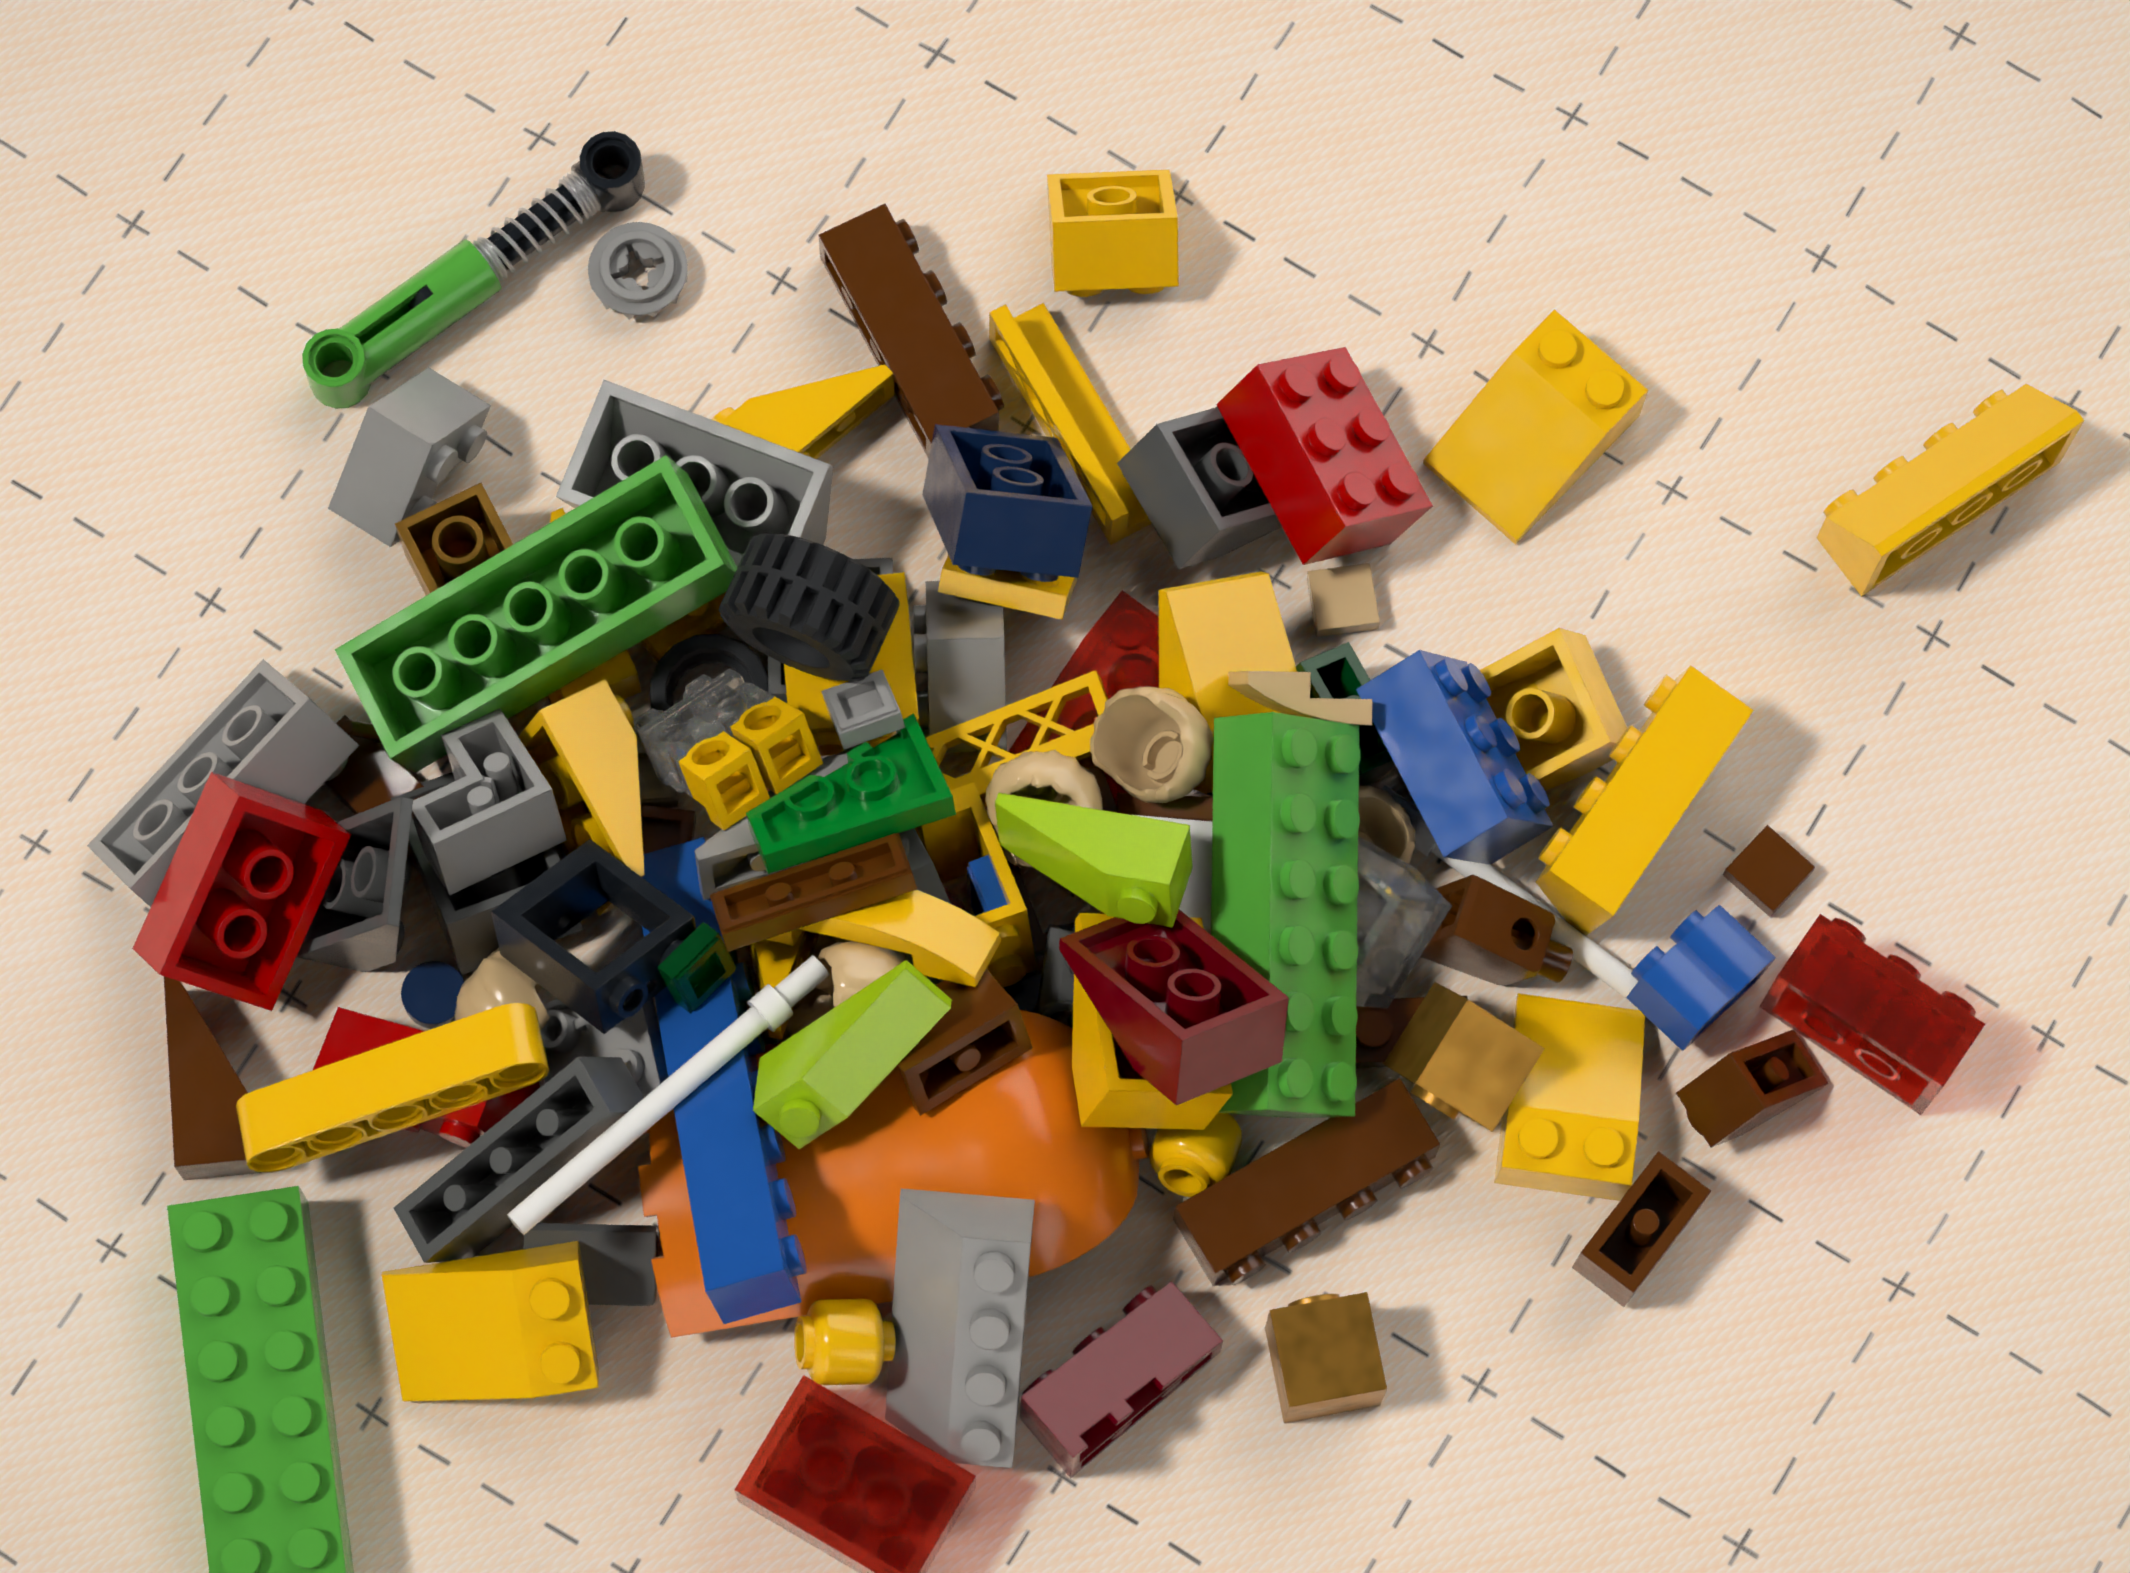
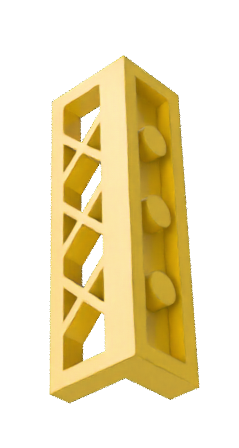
(1070, 411)
(1070, 743)

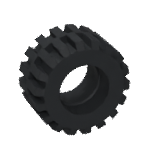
(809, 607)

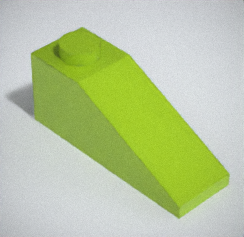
(1109, 859)
(845, 1054)

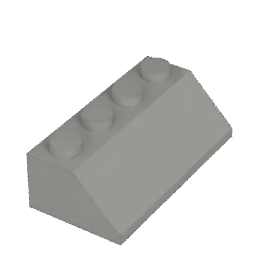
(739, 477)
(258, 736)
(960, 1323)

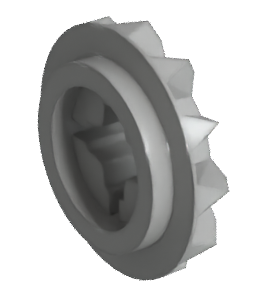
(652, 247)

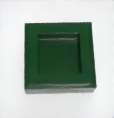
(697, 967)

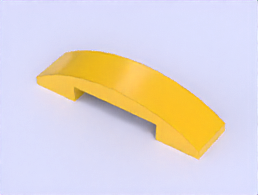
(939, 936)

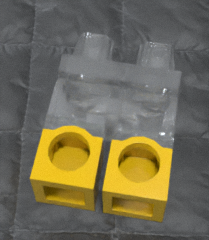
(728, 745)

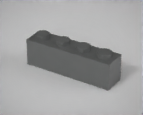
(471, 1195)

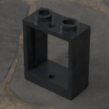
(564, 897)

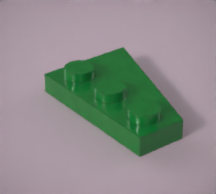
(866, 799)

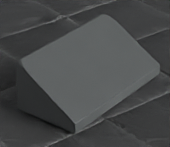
(612, 1257)

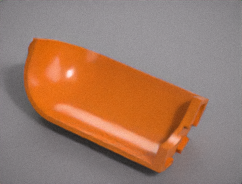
(997, 1138)

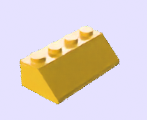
(1946, 485)
(1640, 799)

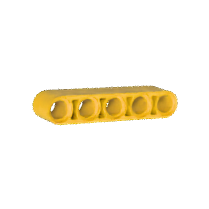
(392, 1087)

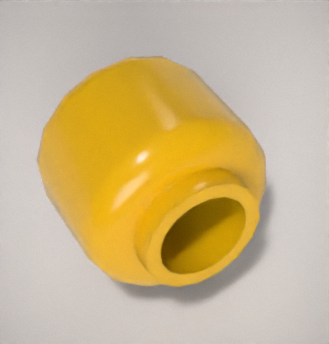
(1196, 1159)
(843, 1341)

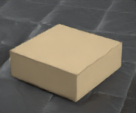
(1343, 600)

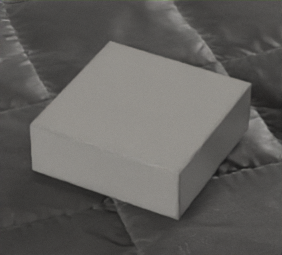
(863, 709)

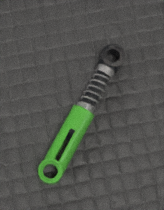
(467, 274)

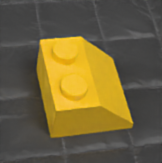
(1113, 231)

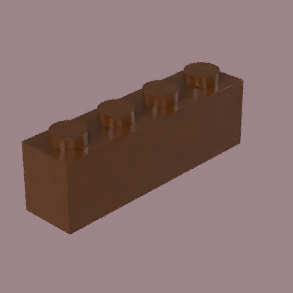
(906, 325)
(1306, 1183)

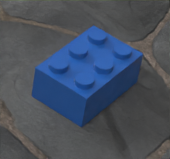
(1457, 757)

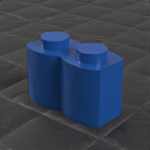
(1699, 975)

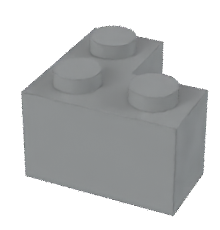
(406, 451)
(965, 662)
(492, 812)

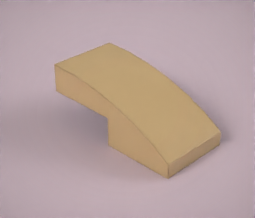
(1291, 695)

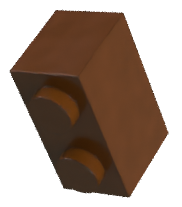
(1641, 1229)

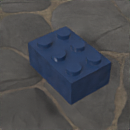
(1006, 503)

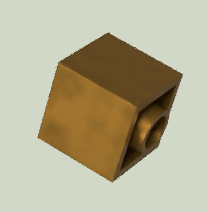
(452, 537)
(1462, 1058)
(1325, 1356)

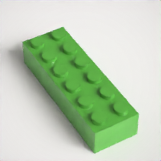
(539, 612)
(1291, 897)
(259, 1384)

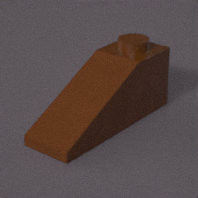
(201, 1094)

